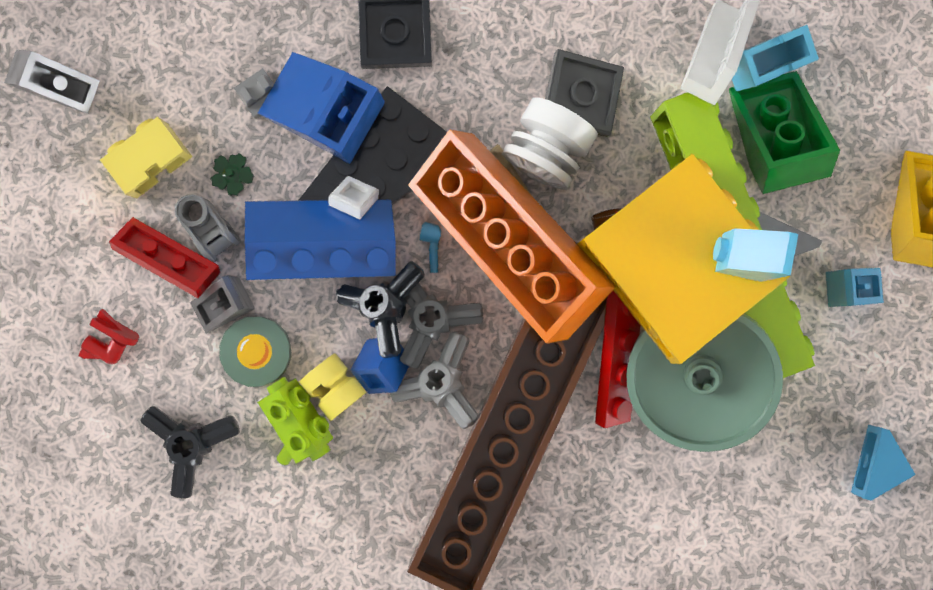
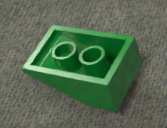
(783, 134)

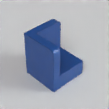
(378, 373)

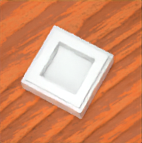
(353, 197)

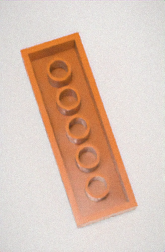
(510, 236)

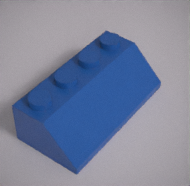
(317, 241)

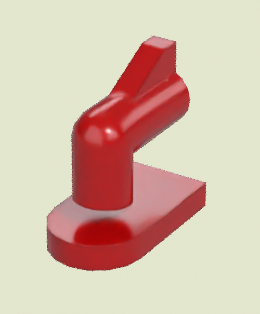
(120, 336)

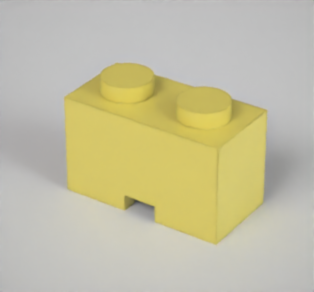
(144, 155)

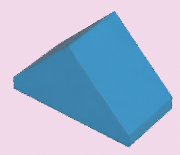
(854, 287)
(880, 465)

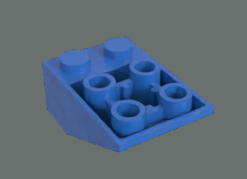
(323, 105)

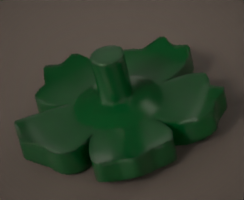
(231, 174)

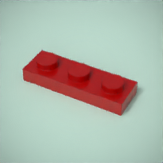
(165, 257)

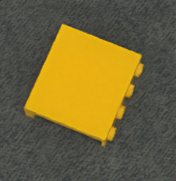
(664, 262)

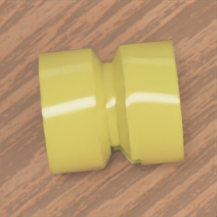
(332, 386)

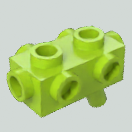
(295, 422)

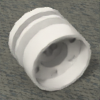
(553, 136)

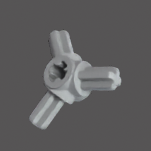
(450, 395)

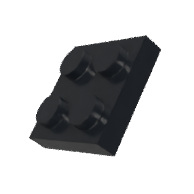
(394, 33)

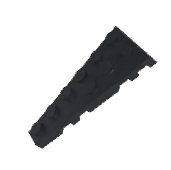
(389, 154)

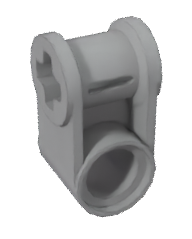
(209, 233)

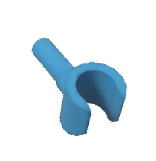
(431, 233)

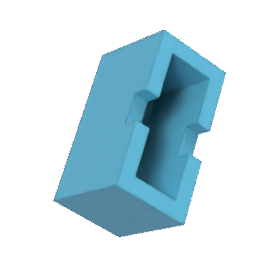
(775, 58)

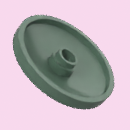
(712, 397)

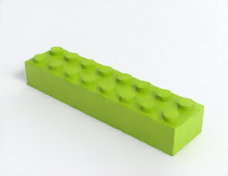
(693, 127)

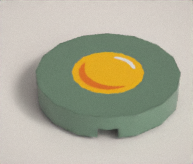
(255, 351)

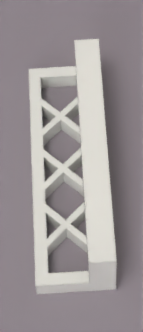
(719, 50)

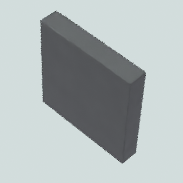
(586, 88)

